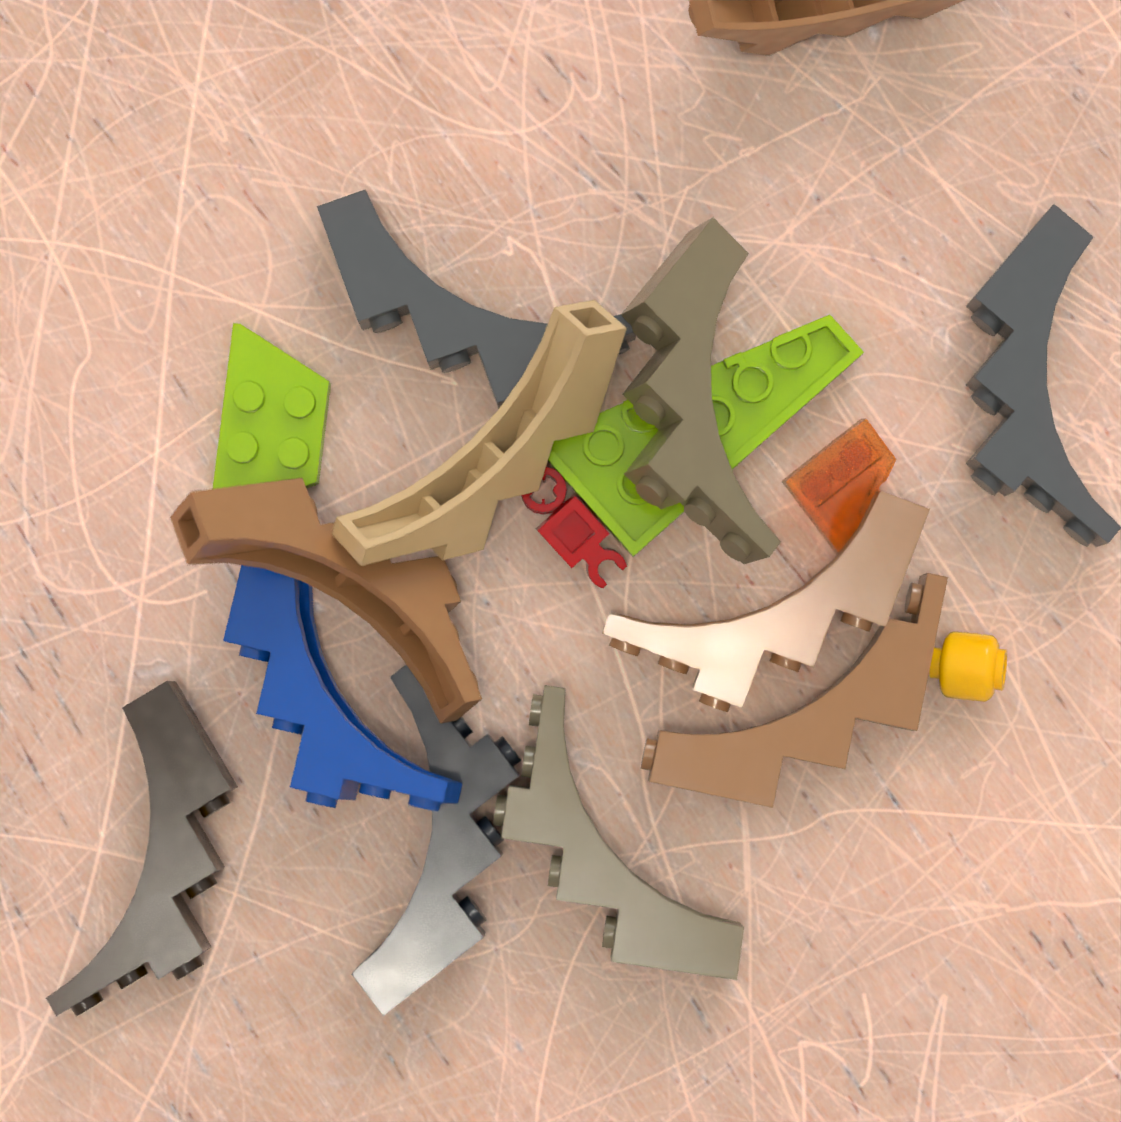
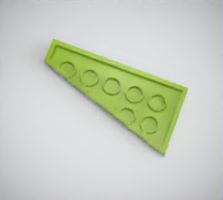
(751, 401)

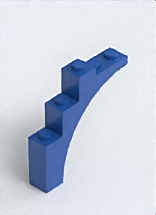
(337, 751)

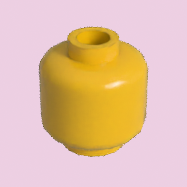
(969, 666)

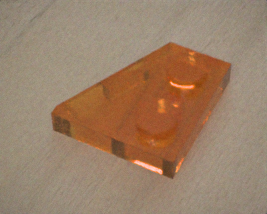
(841, 481)

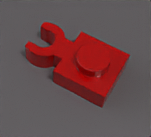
(577, 536)

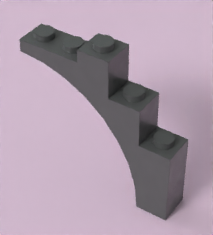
(389, 286)
(1013, 381)

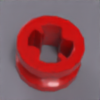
(559, 492)

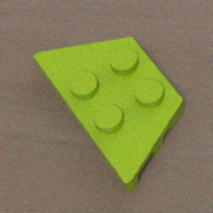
(269, 416)

